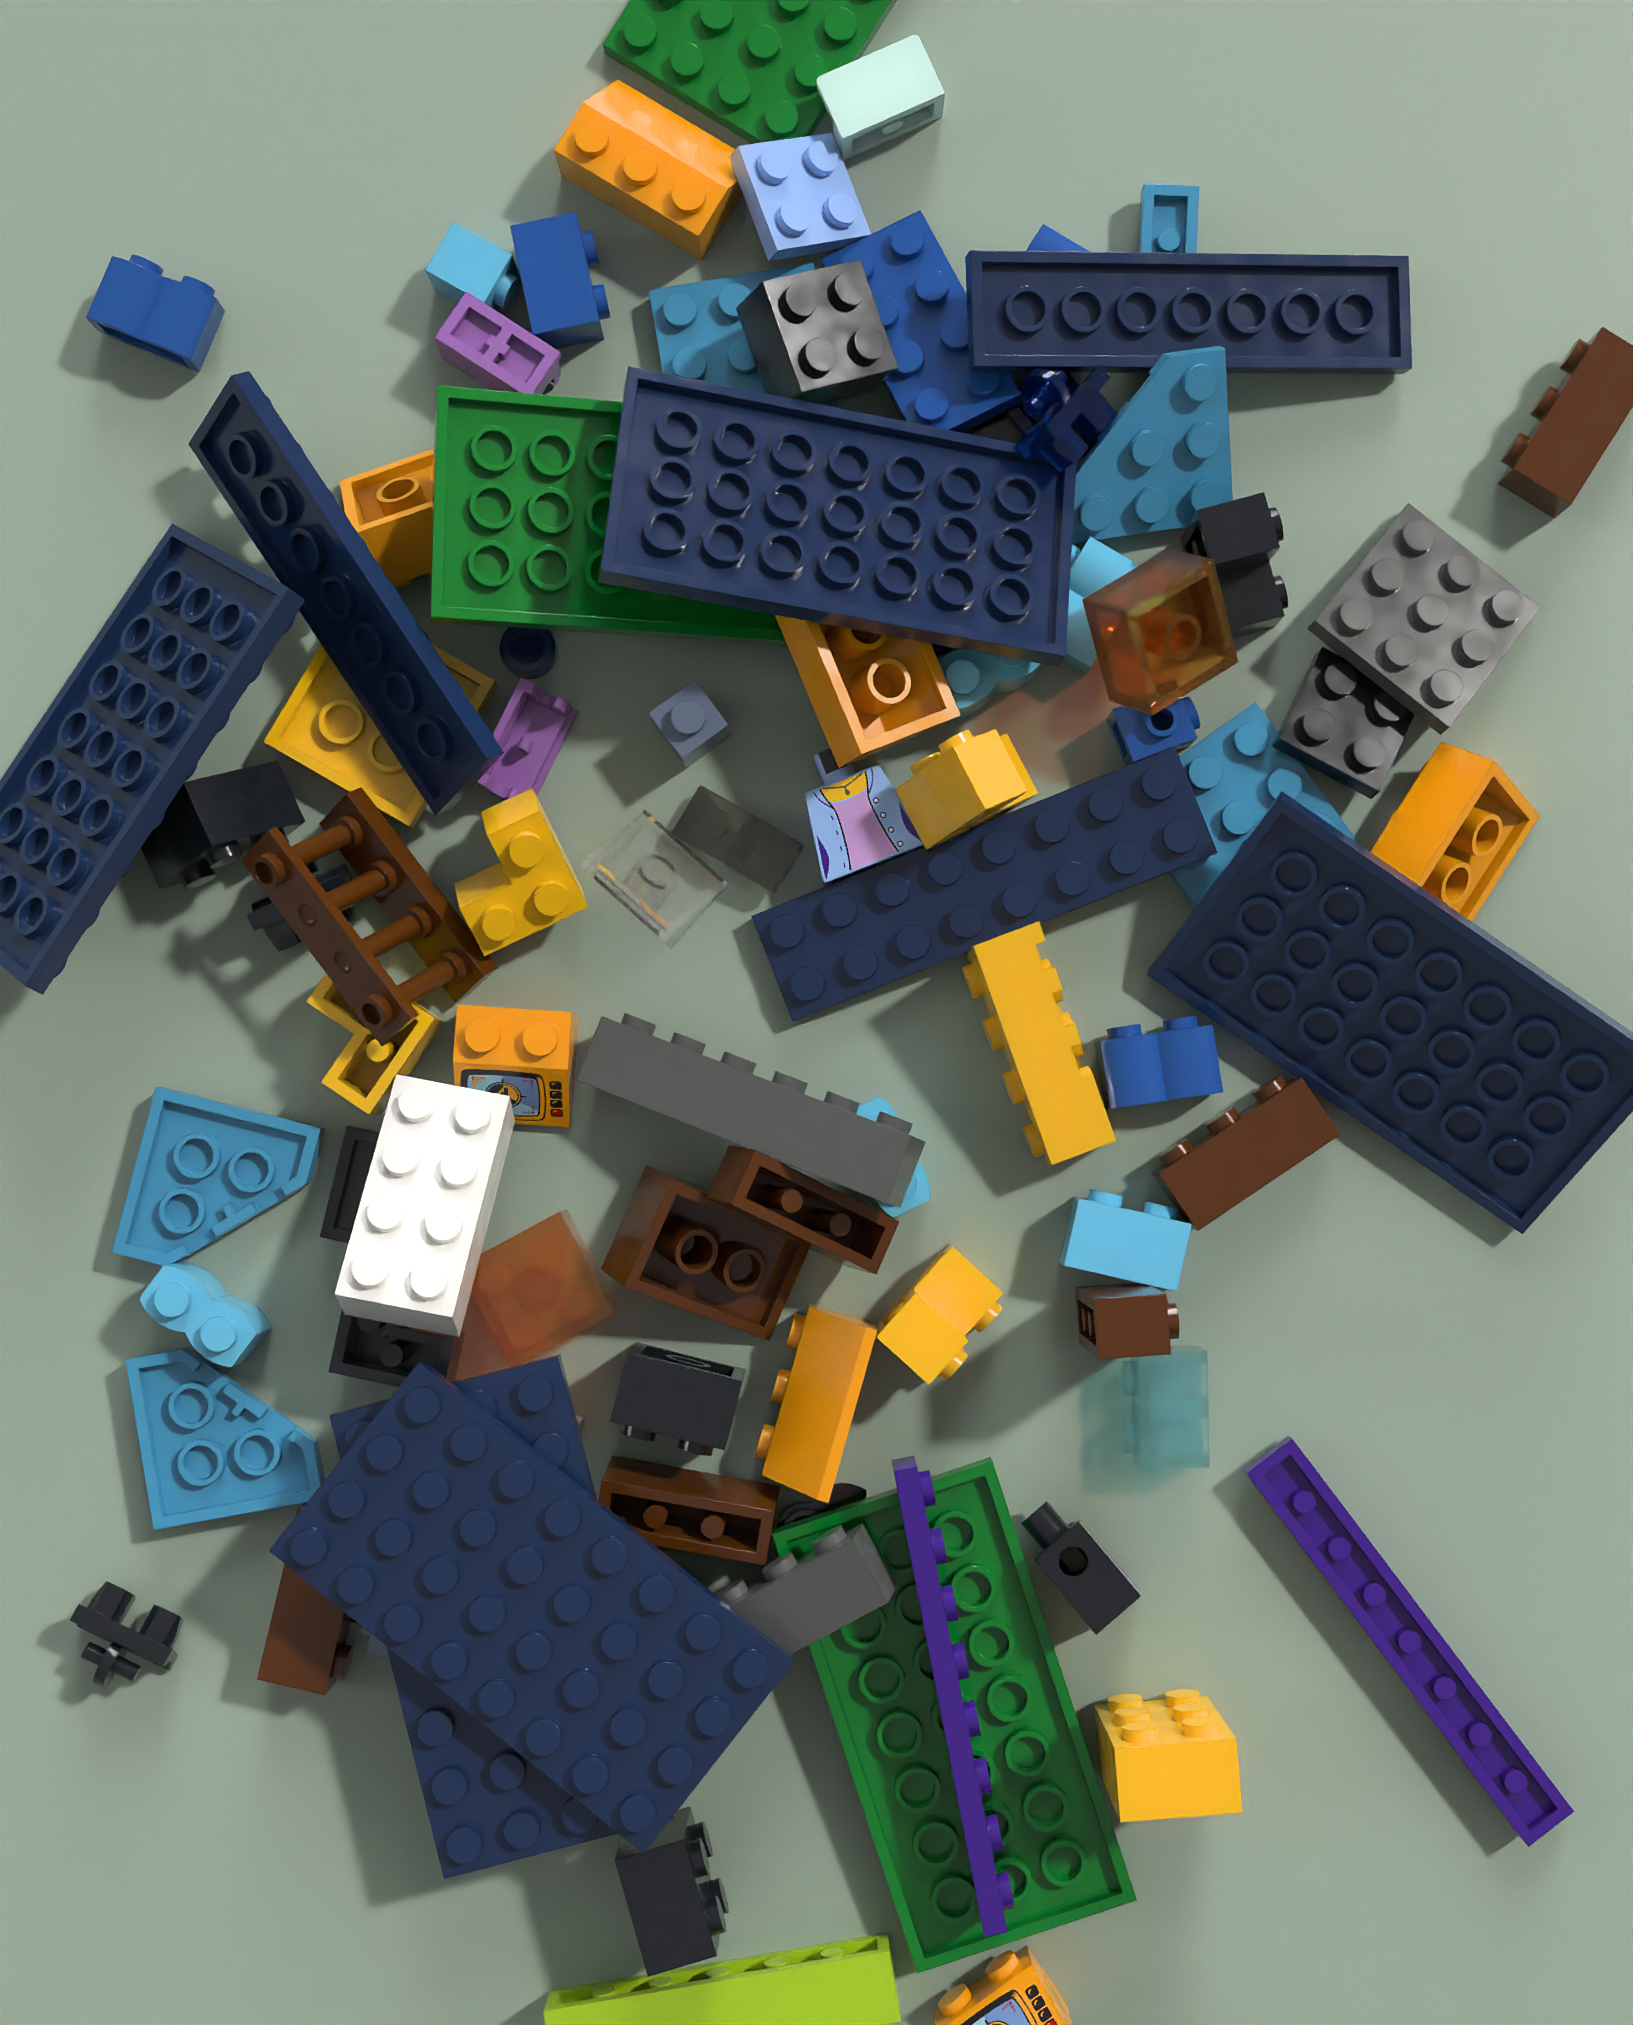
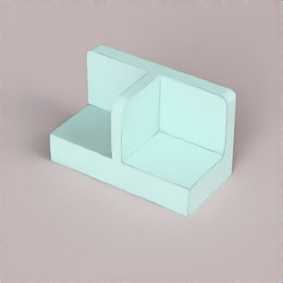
(881, 96)

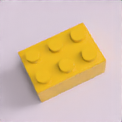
(1167, 1757)

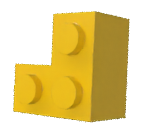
(964, 786)
(528, 885)
(364, 1068)
(936, 1313)

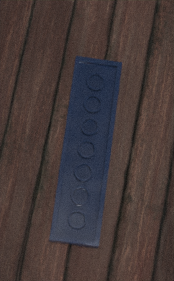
(1136, 305)
(345, 594)
(984, 884)

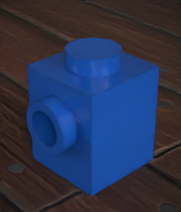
(1144, 735)

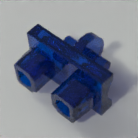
(1059, 407)

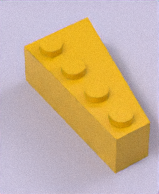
(1038, 1045)

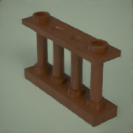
(401, 888)

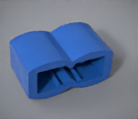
(156, 311)
(1158, 1065)

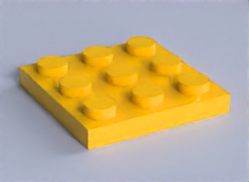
(336, 738)

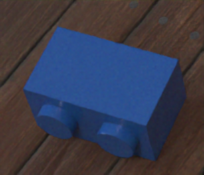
(558, 282)

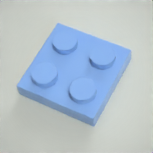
(799, 195)

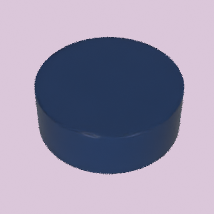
(528, 651)

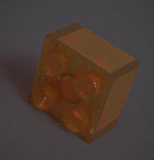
(1160, 630)
(540, 1288)

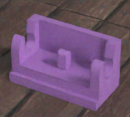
(496, 349)
(530, 737)

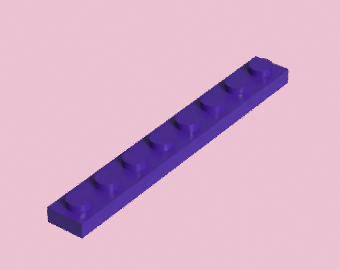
(1408, 1641)
(958, 1717)

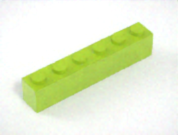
(805, 1985)

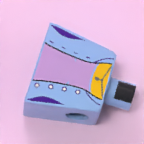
(856, 820)

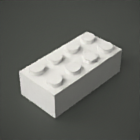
(426, 1206)

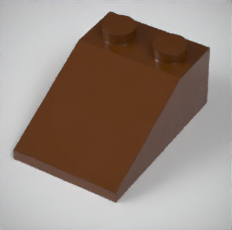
(702, 1256)

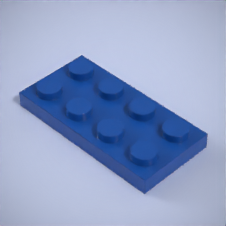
(926, 328)

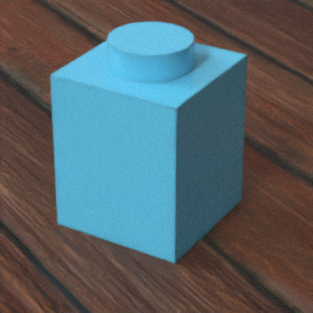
(473, 266)

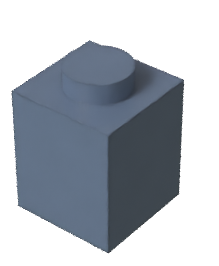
(690, 723)

